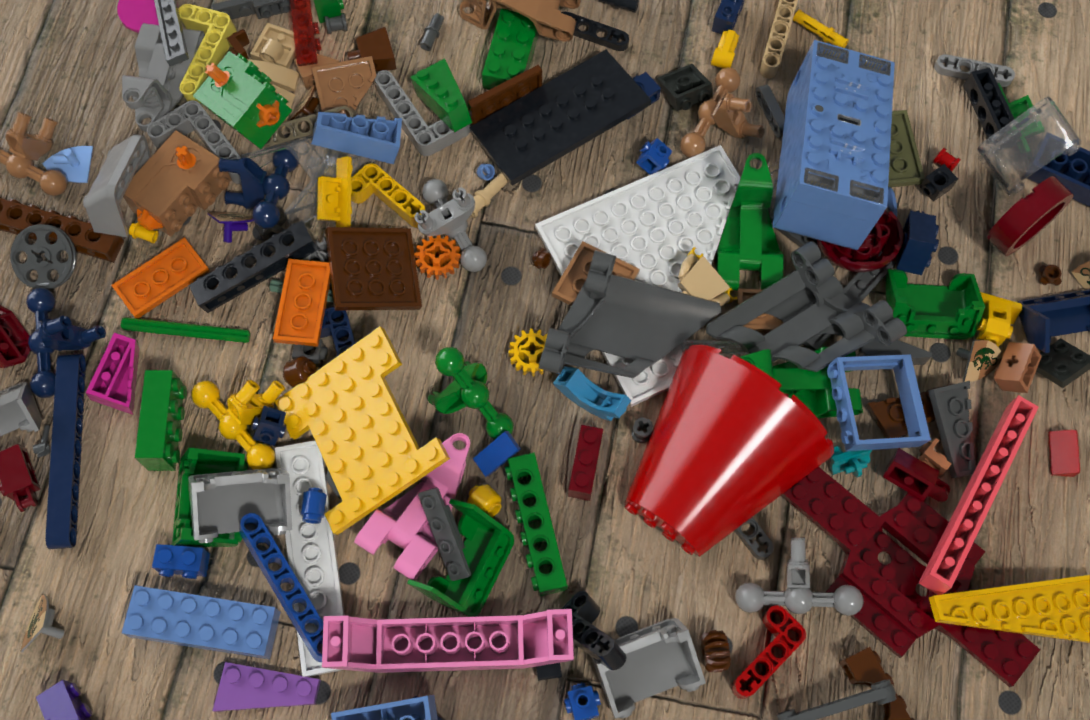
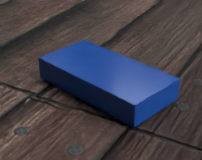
(496, 453)

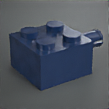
(918, 242)

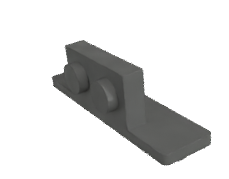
(445, 533)

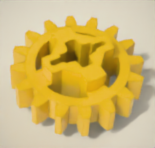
(522, 352)

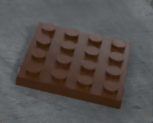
(373, 269)

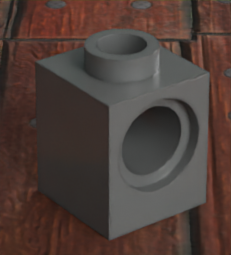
(318, 357)

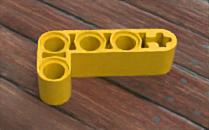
(390, 197)

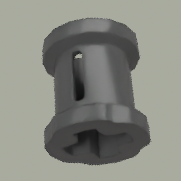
(336, 23)
(640, 436)

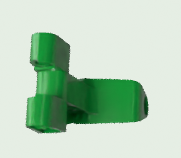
(748, 235)
(808, 386)

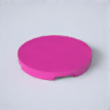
(136, 12)

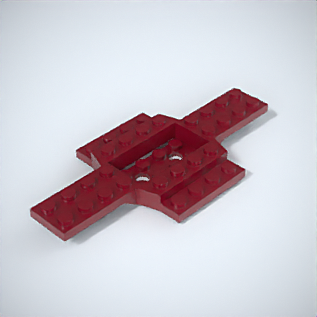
(891, 604)

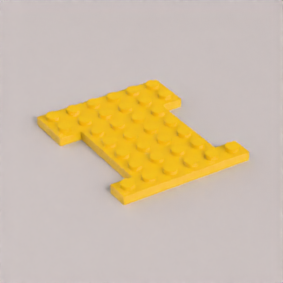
(360, 429)

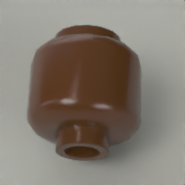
(298, 370)

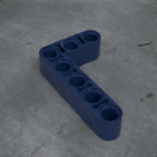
(337, 329)

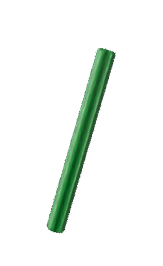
(186, 330)

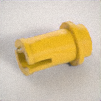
(138, 231)

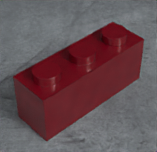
(585, 462)

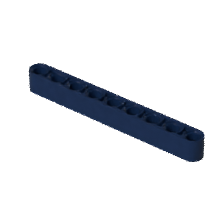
(66, 452)

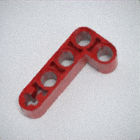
(766, 658)

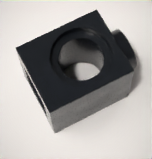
(943, 177)

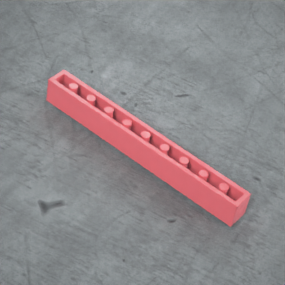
(978, 497)

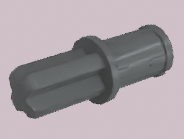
(431, 32)

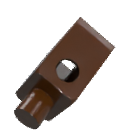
(375, 45)

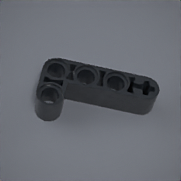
(589, 637)

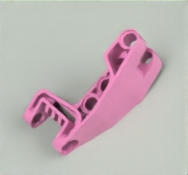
(405, 519)

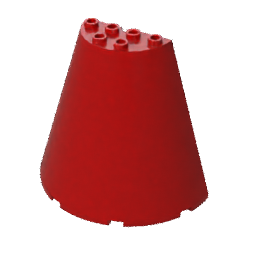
(722, 450)

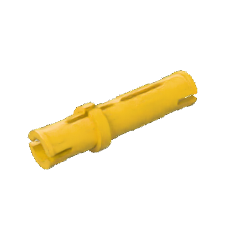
(828, 34)

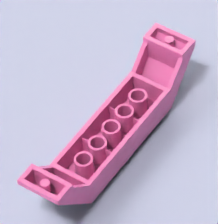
(447, 642)

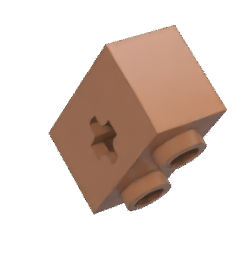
(1017, 367)

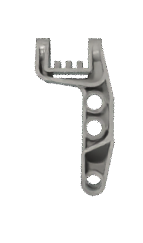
(158, 83)

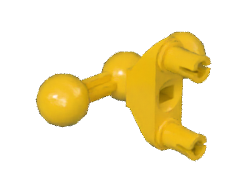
(240, 413)

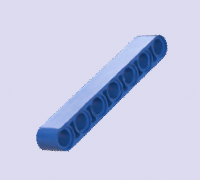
(284, 575)

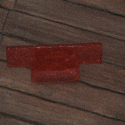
(305, 33)

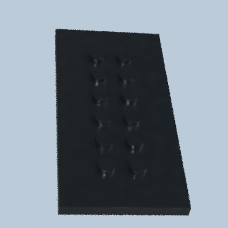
(559, 116)

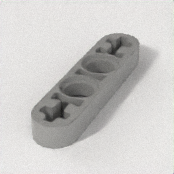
(973, 65)

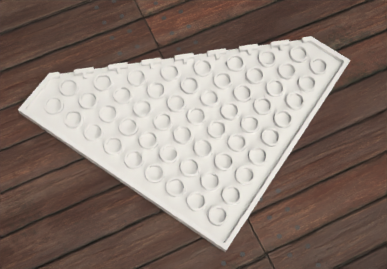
(653, 229)

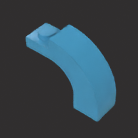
(590, 396)

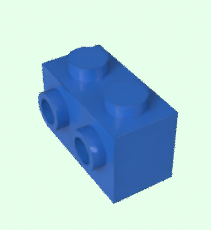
(181, 561)

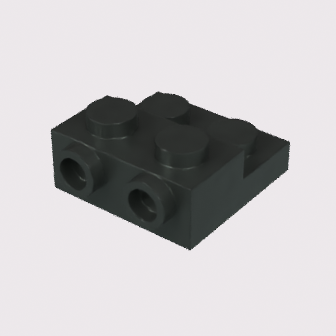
(685, 87)

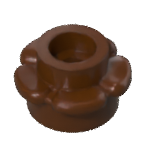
(541, 258)

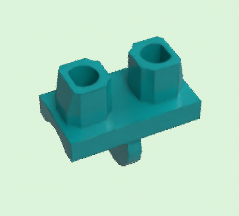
(849, 461)

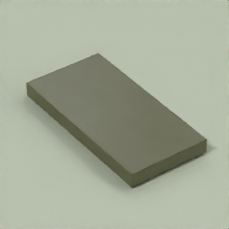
(904, 163)

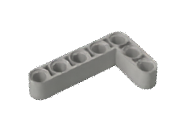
(413, 119)
(187, 122)

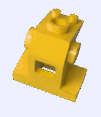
(997, 318)

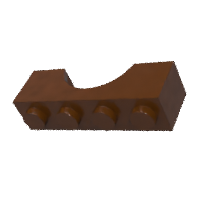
(865, 669)

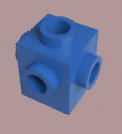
(654, 156)
(578, 711)

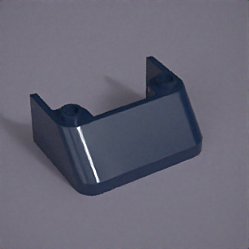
(1055, 316)

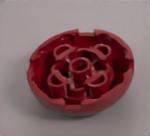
(885, 237)

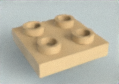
(275, 46)

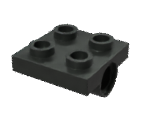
(1063, 363)

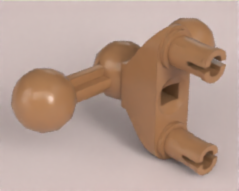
(724, 111)
(29, 148)

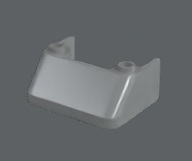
(111, 184)
(18, 409)

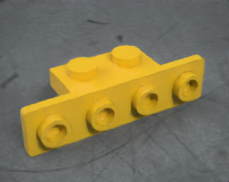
(335, 194)

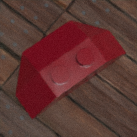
(13, 340)

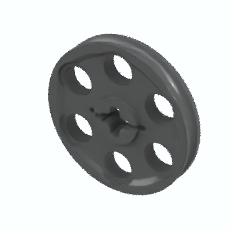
(34, 260)

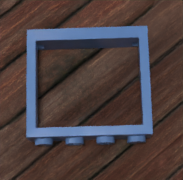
(908, 393)

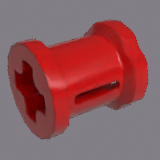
(947, 159)

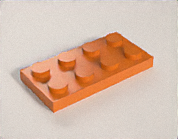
(160, 278)
(302, 303)

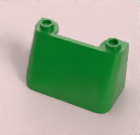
(936, 310)
(198, 462)

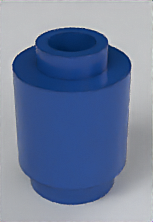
(313, 505)

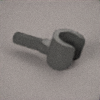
(43, 448)

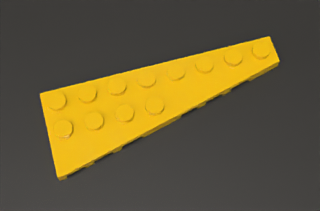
(1037, 608)

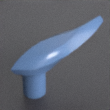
(891, 203)

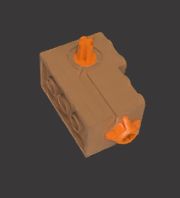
(175, 184)

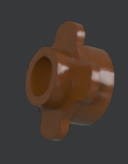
(1054, 271)

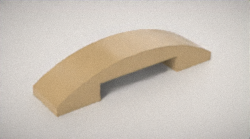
(280, 75)

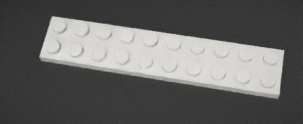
(311, 546)

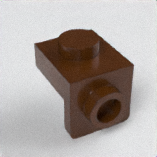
(237, 42)

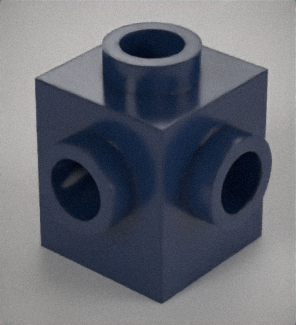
(269, 425)

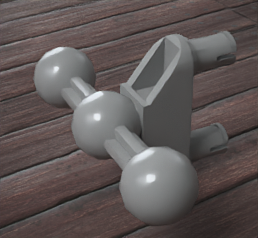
(451, 219)
(798, 596)

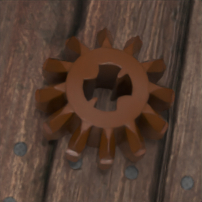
(715, 651)

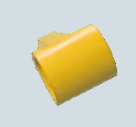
(724, 54)

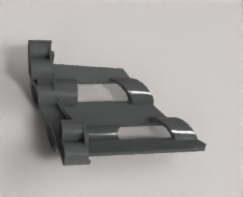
(809, 305)

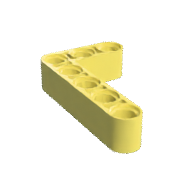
(213, 48)

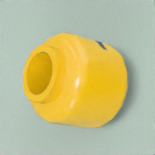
(486, 499)

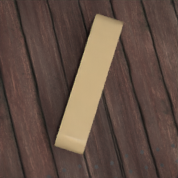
(778, 38)

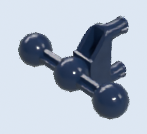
(260, 186)
(51, 336)

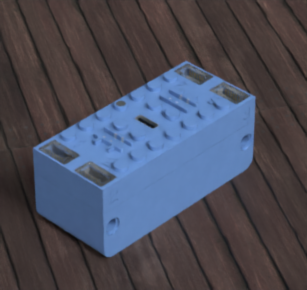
(835, 146)

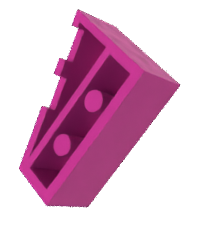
(116, 375)

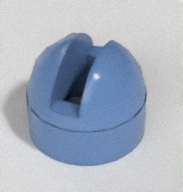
(487, 169)

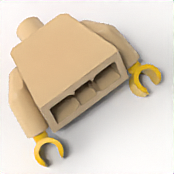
(702, 280)

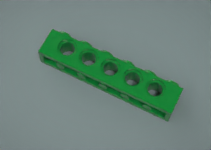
(527, 466)

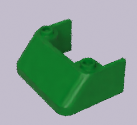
(485, 551)

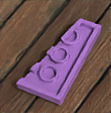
(254, 688)

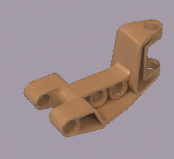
(543, 13)

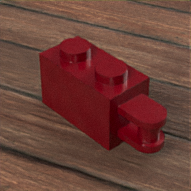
(18, 477)
(916, 477)

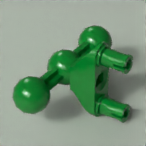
(467, 391)

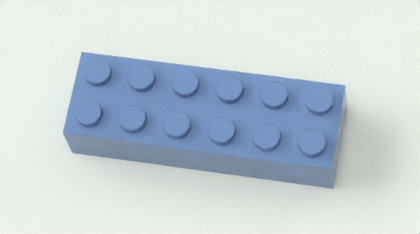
(201, 622)

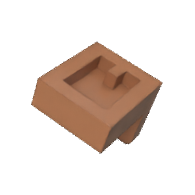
(934, 458)

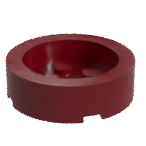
(1030, 216)

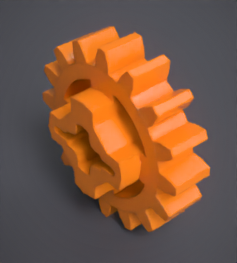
(428, 254)

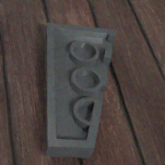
(952, 418)

